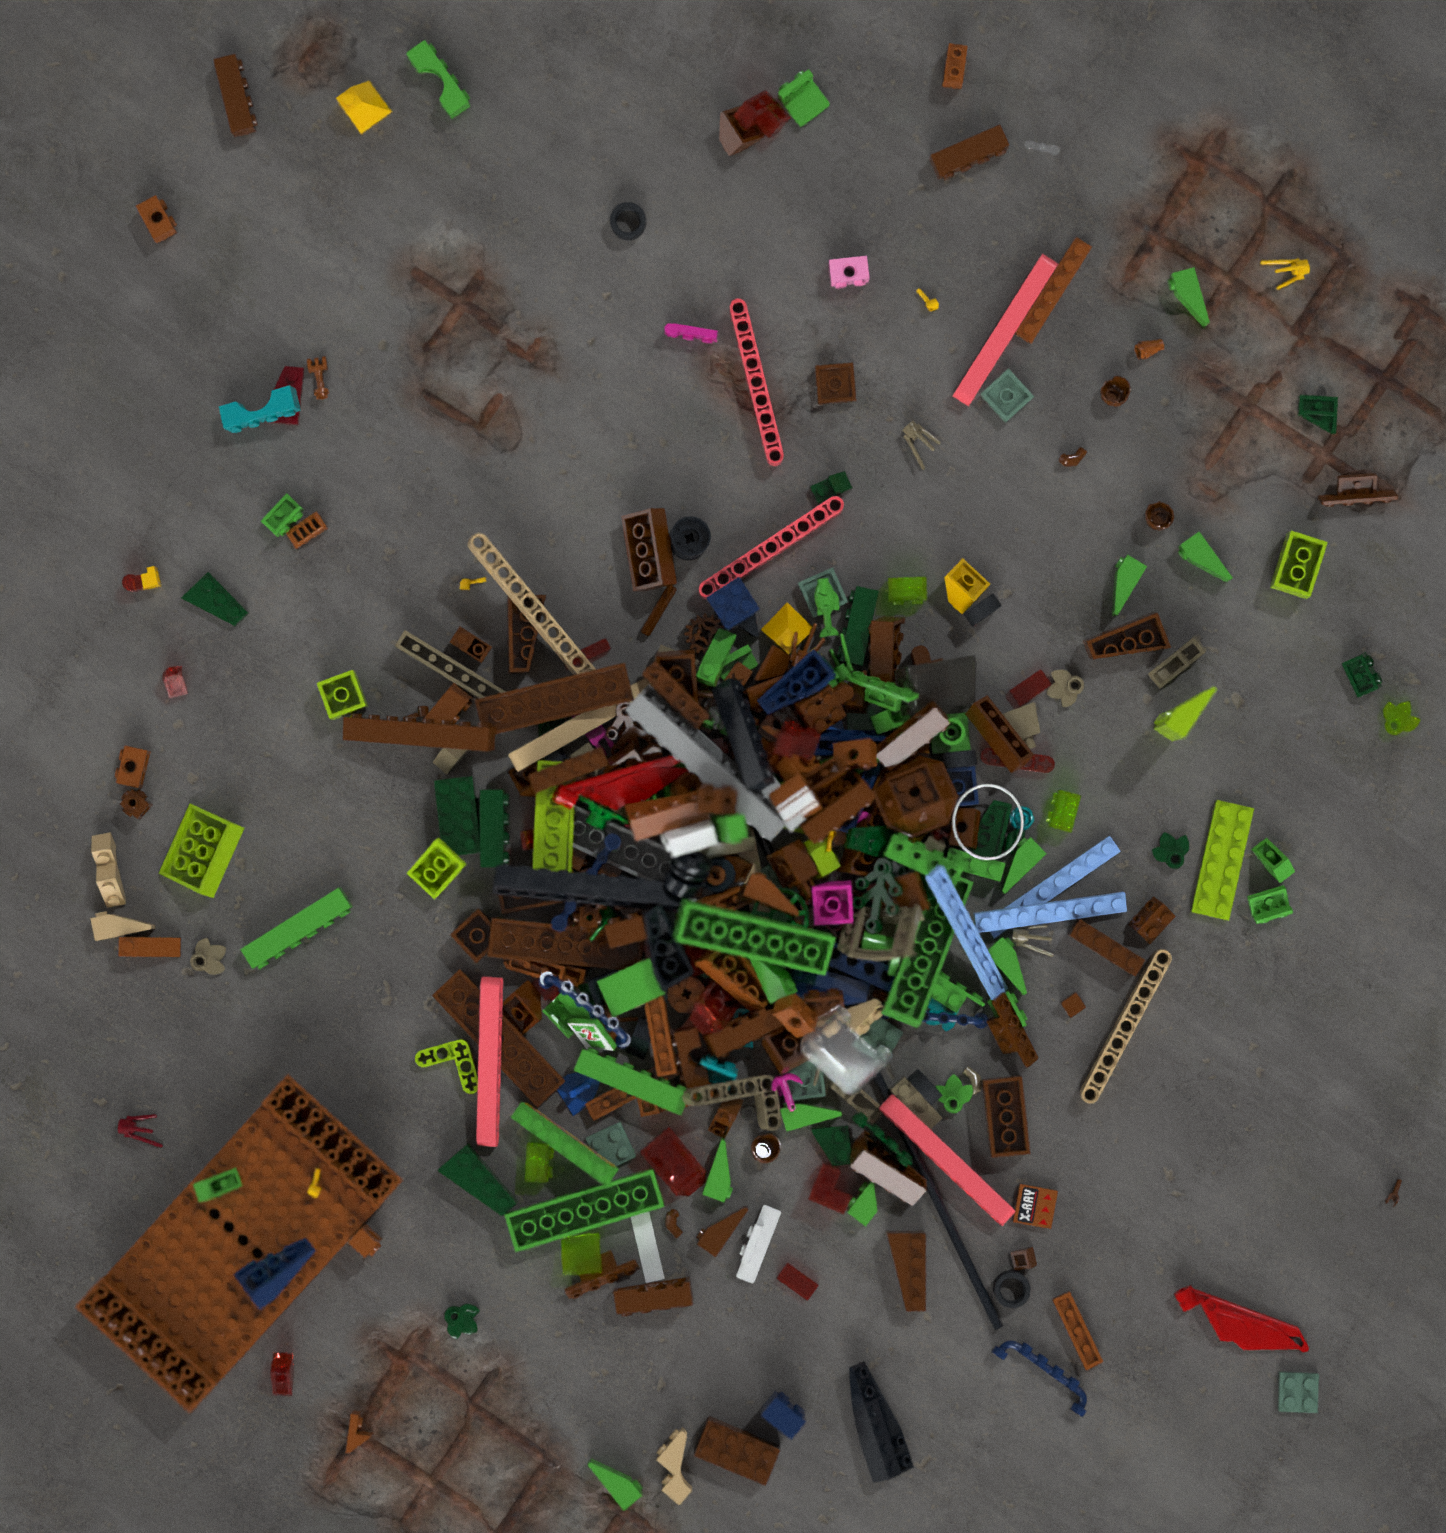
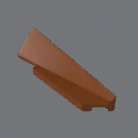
(570, 973)

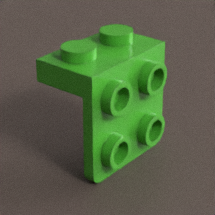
(802, 98)
(563, 1009)

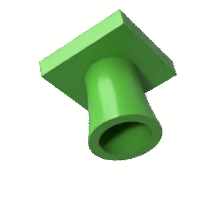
(958, 742)
(875, 941)

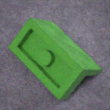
(742, 655)

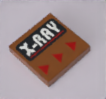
(1035, 1206)

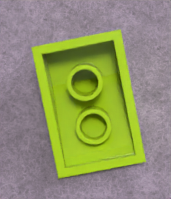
(436, 868)

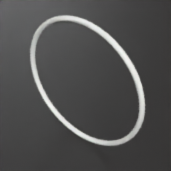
(954, 828)

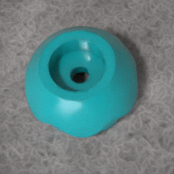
(1027, 815)

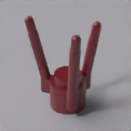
(127, 1127)

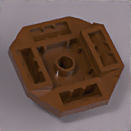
(915, 814)

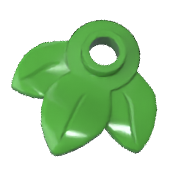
(955, 1091)

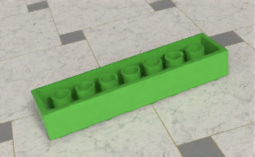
(753, 937)
(919, 972)
(584, 1209)

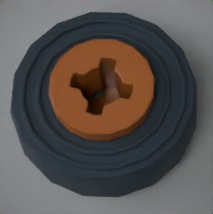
(724, 875)

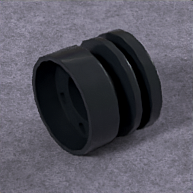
(700, 535)
(688, 874)

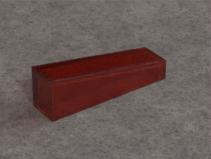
(592, 651)

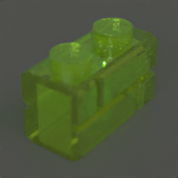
(907, 590)
(1063, 811)
(538, 1162)

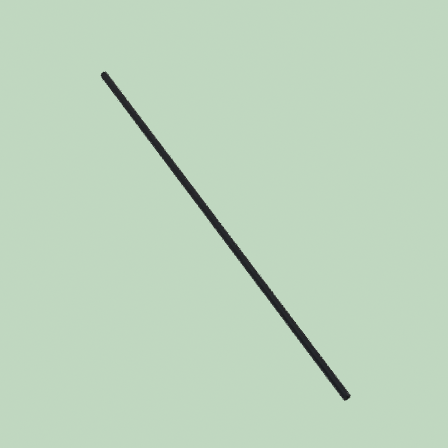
(923, 1171)

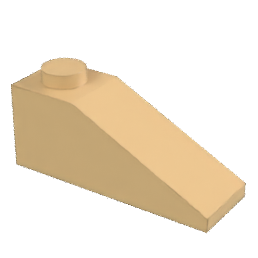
(112, 925)

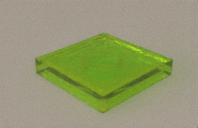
(581, 1254)

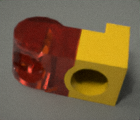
(143, 581)

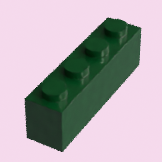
(859, 619)

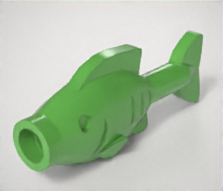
(826, 601)

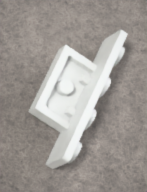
(759, 1240)

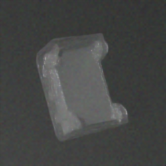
(842, 1052)

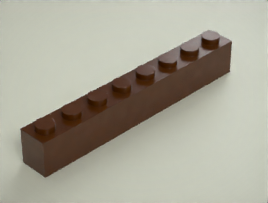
(419, 733)

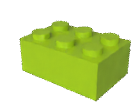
(1298, 564)

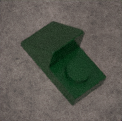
(832, 486)

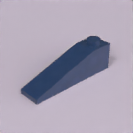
(802, 680)
(853, 990)
(270, 1276)

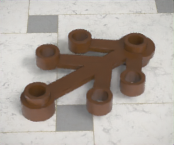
(631, 731)

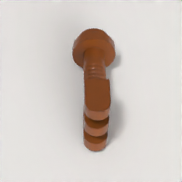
(321, 392)

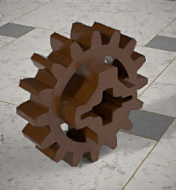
(696, 637)

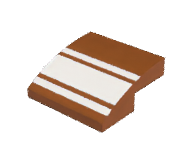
(795, 798)

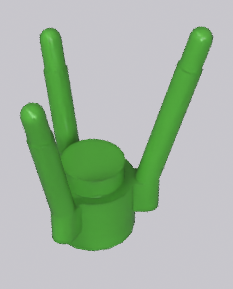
(841, 669)

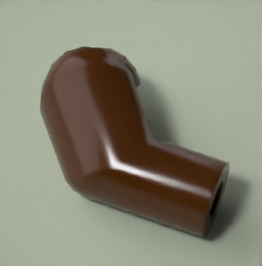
(1072, 460)
(670, 1223)

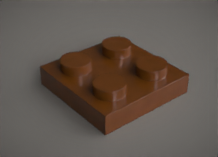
(835, 383)

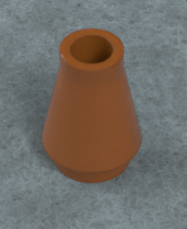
(1145, 349)

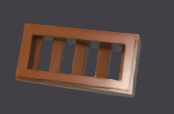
(316, 531)

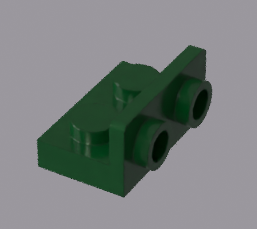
(1362, 674)

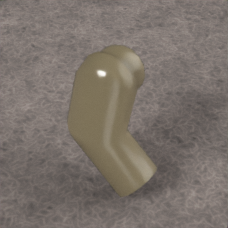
(975, 1079)

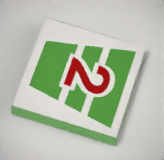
(592, 1034)

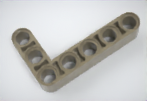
(738, 1091)

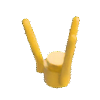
(1298, 268)

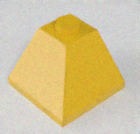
(363, 106)
(964, 586)
(782, 628)

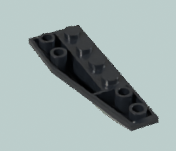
(877, 1427)

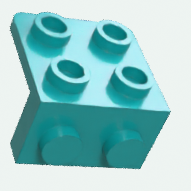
(718, 1070)

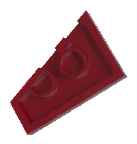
(294, 377)

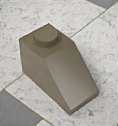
(449, 758)

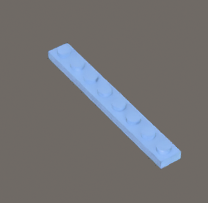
(1066, 876)
(1050, 912)
(966, 931)

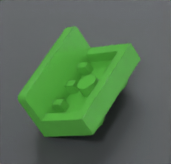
(282, 516)
(1269, 905)

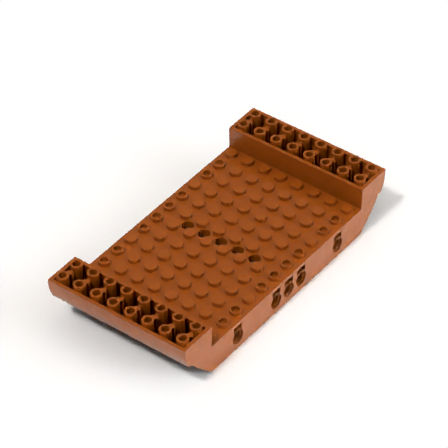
(175, 1289)

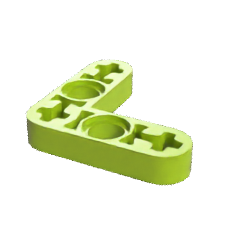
(452, 1054)

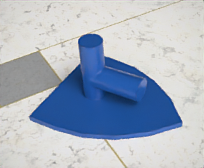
(577, 1091)

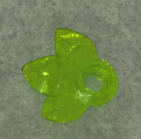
(1401, 716)

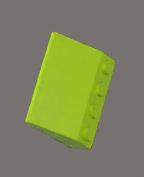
(1179, 720)
(201, 850)

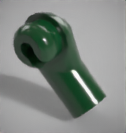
(1011, 838)

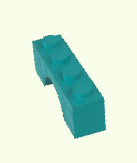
(281, 403)

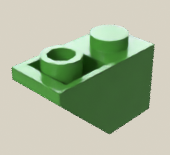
(864, 1205)

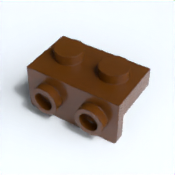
(1151, 920)

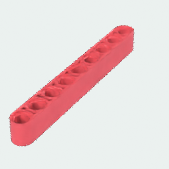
(1005, 329)
(752, 373)
(776, 539)
(489, 1061)
(946, 1160)

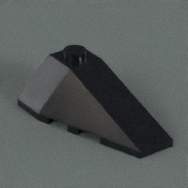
(666, 954)

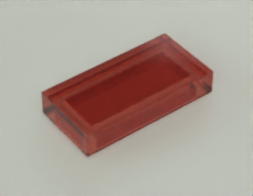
(1030, 687)
(797, 1281)

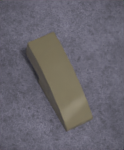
(1177, 662)
(861, 1102)

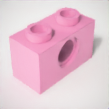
(857, 264)

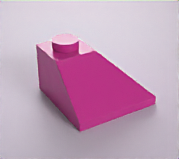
(832, 903)

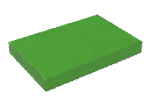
(630, 987)

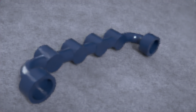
(612, 842)
(978, 1020)
(622, 1039)
(1056, 1372)

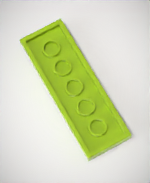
(552, 829)
(1222, 860)

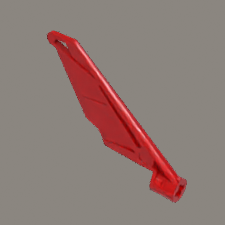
(623, 785)
(1241, 1325)

